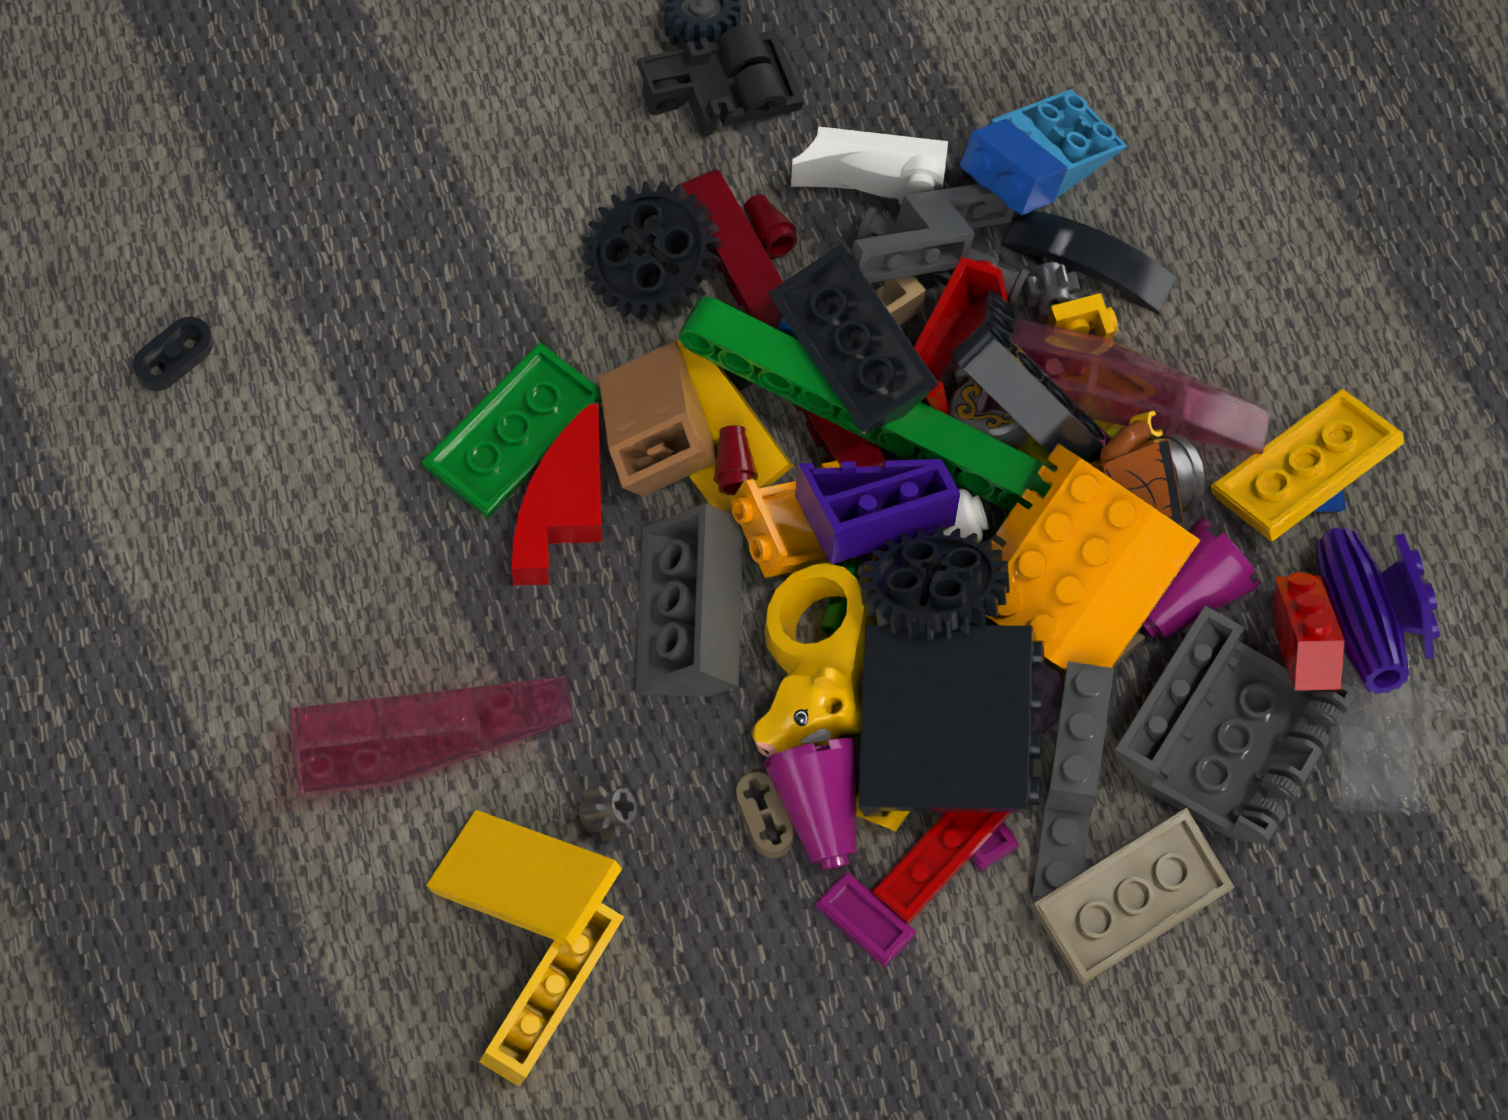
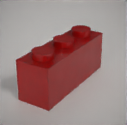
(1308, 632)

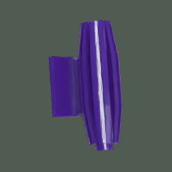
(1377, 606)

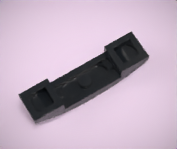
(1092, 254)

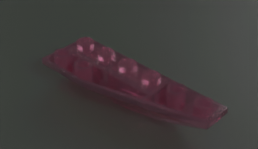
(1119, 383)
(415, 734)

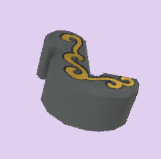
(975, 408)

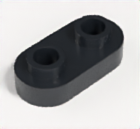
(169, 352)

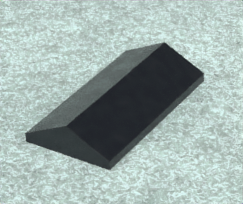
(853, 340)

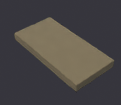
(1132, 896)

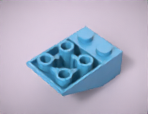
(1069, 132)

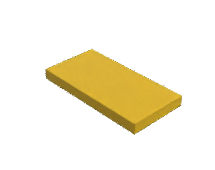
(725, 407)
(1307, 464)
(524, 877)

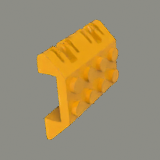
(1086, 563)

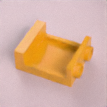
(777, 527)

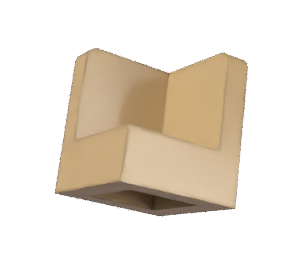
(902, 297)

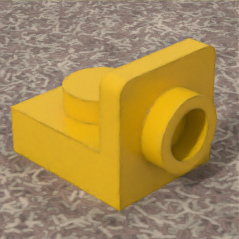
(1084, 315)

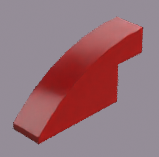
(560, 500)

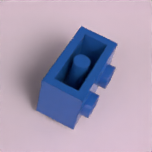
(1013, 166)

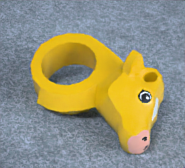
(821, 690)

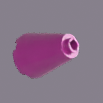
(1210, 577)
(820, 798)

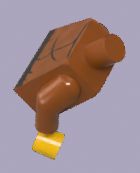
(1143, 465)

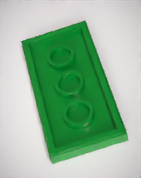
(511, 430)

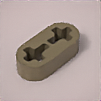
(755, 819)

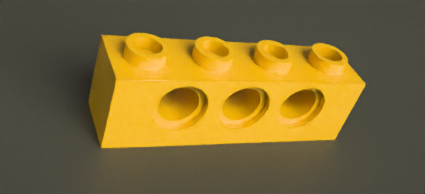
(548, 998)

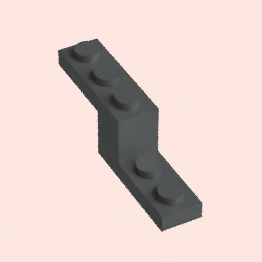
(930, 232)
(1073, 776)

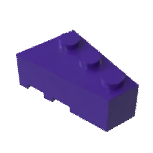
(865, 506)

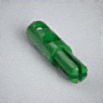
(836, 612)

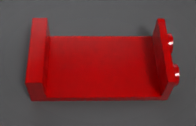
(966, 286)

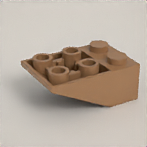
(655, 421)

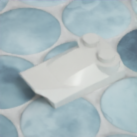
(871, 163)

